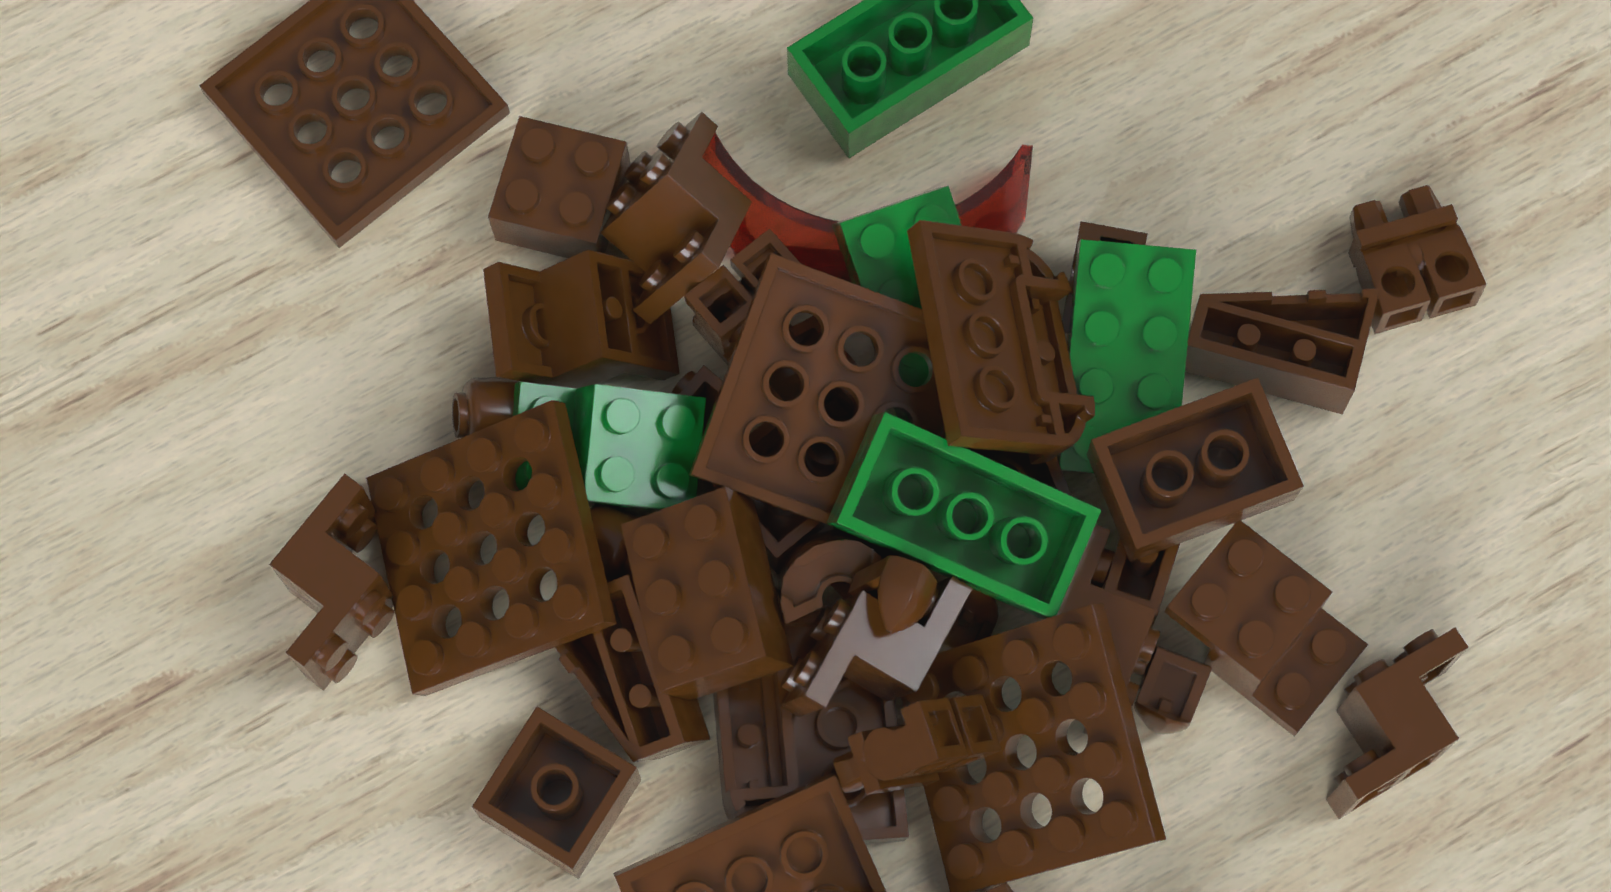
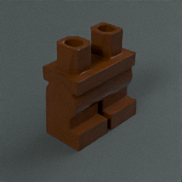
(1413, 260)
(724, 301)
(936, 739)

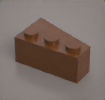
(1294, 344)
(621, 681)

